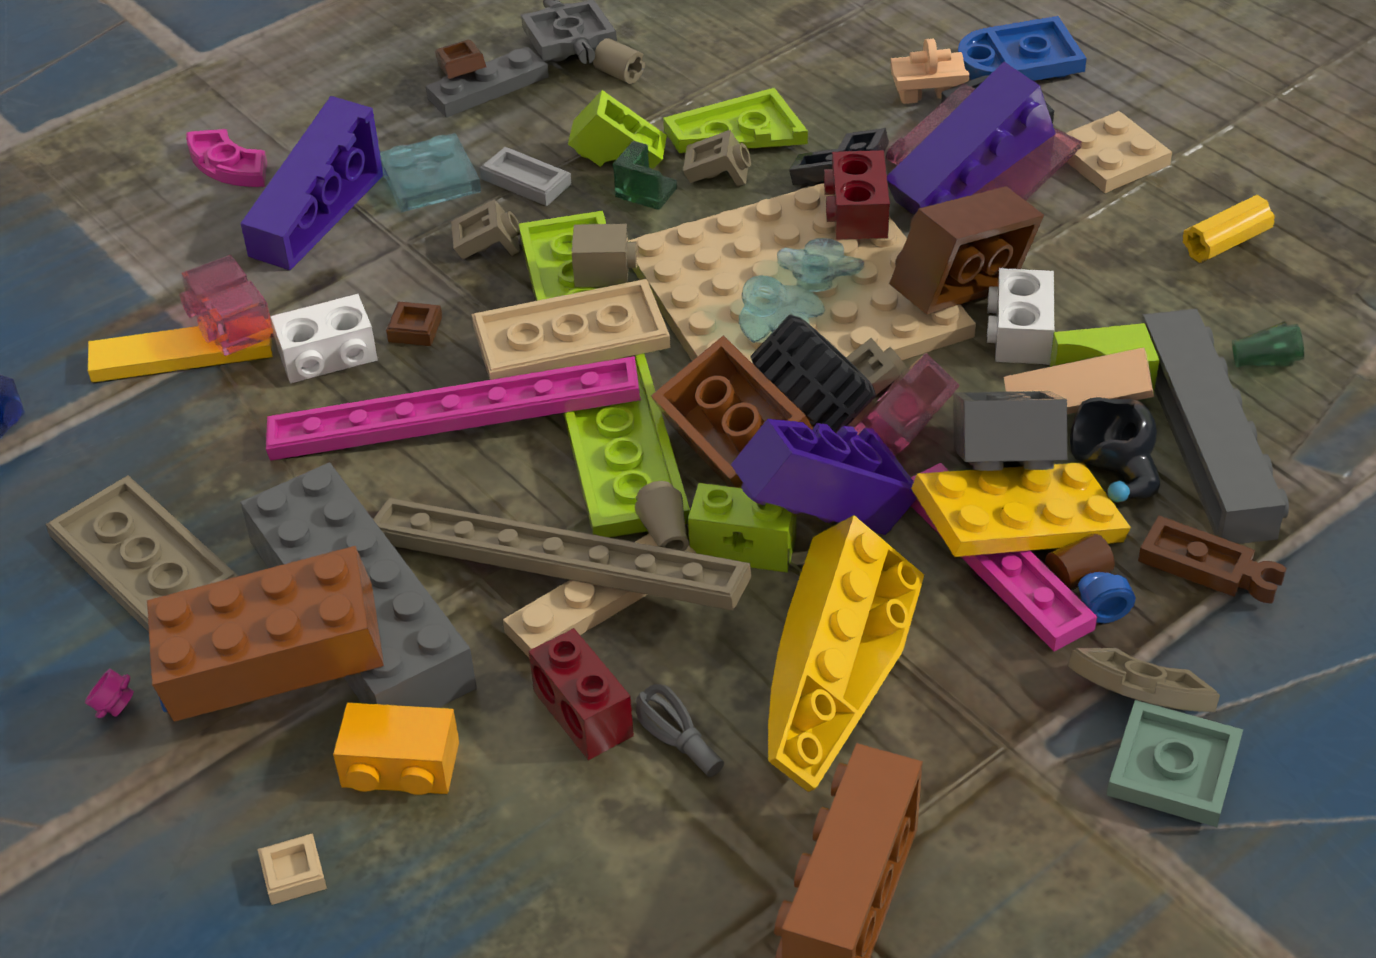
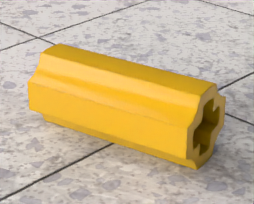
(1228, 228)

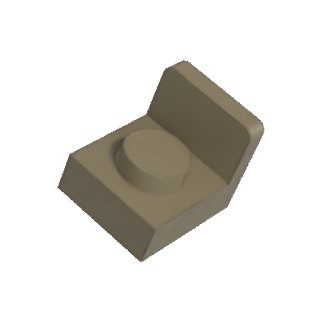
(715, 155)
(484, 227)
(877, 366)

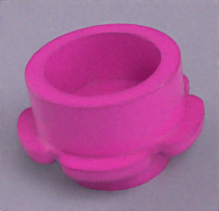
(110, 694)

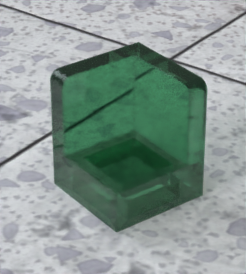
(638, 182)

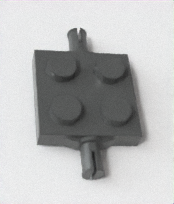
(567, 30)

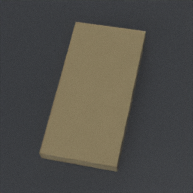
(135, 547)

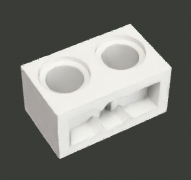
(1023, 316)
(324, 338)

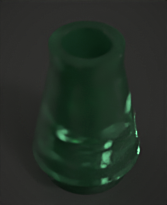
(1270, 347)

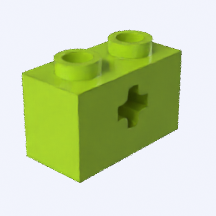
(738, 529)

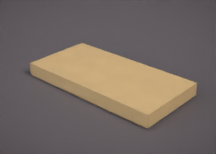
(571, 330)

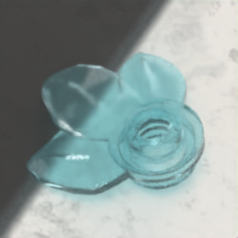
(818, 263)
(767, 311)

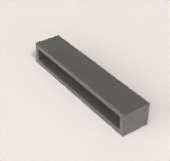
(1213, 431)

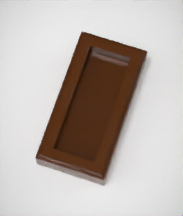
(460, 58)

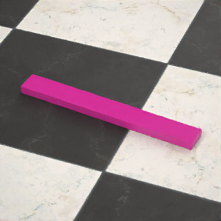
(452, 408)

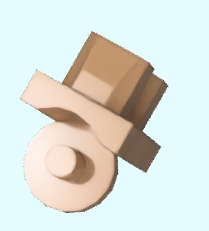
(927, 70)

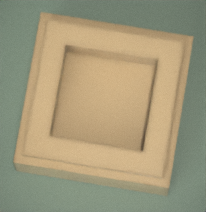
(292, 869)

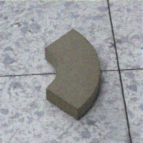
(1144, 680)

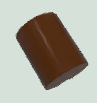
(1081, 558)

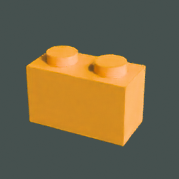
(396, 748)

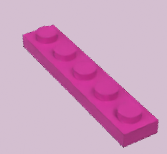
(1029, 590)

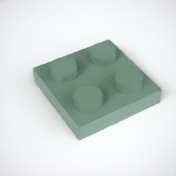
(1175, 763)

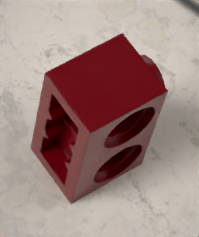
(858, 195)
(581, 693)

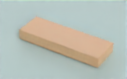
(1108, 376)

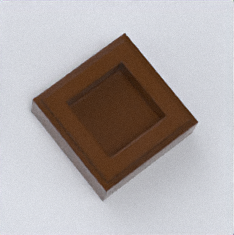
(414, 323)

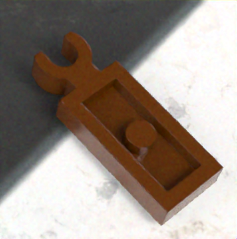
(1209, 560)

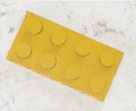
(1018, 508)

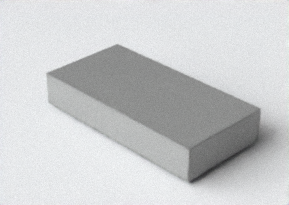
(525, 176)

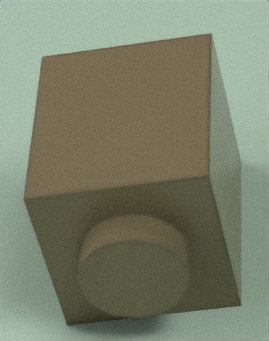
(602, 255)

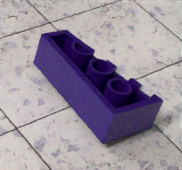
(975, 142)
(315, 184)
(825, 473)

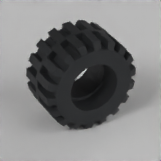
(813, 374)

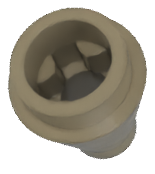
(662, 514)

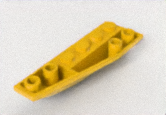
(837, 646)

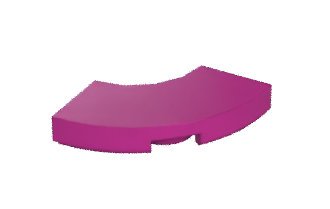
(225, 160)

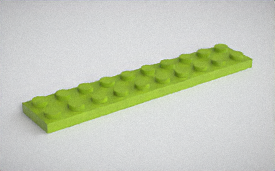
(612, 445)

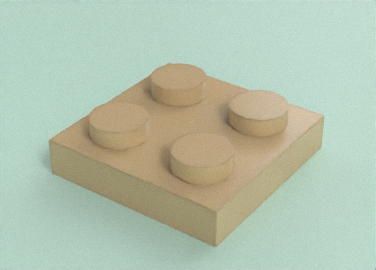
(1117, 152)

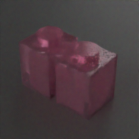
(226, 305)
(909, 403)

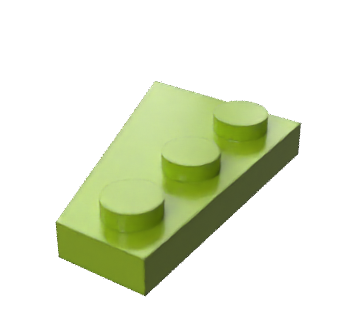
(754, 119)

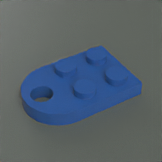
(1032, 47)

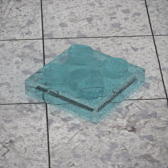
(429, 172)

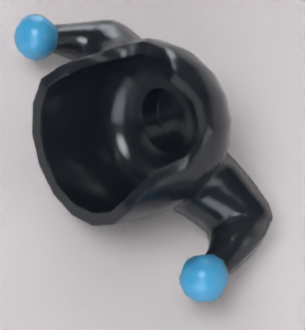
(1120, 439)

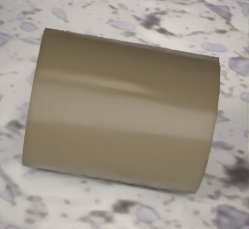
(619, 60)

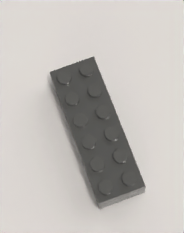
(420, 647)

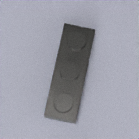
(498, 78)

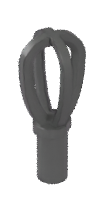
(686, 742)

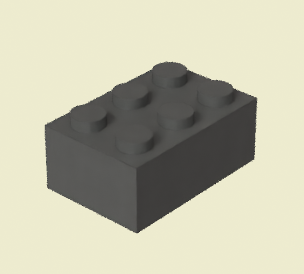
(1010, 428)

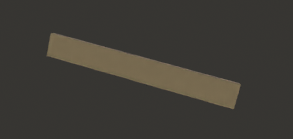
(565, 554)

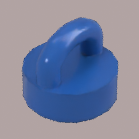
(1106, 595)

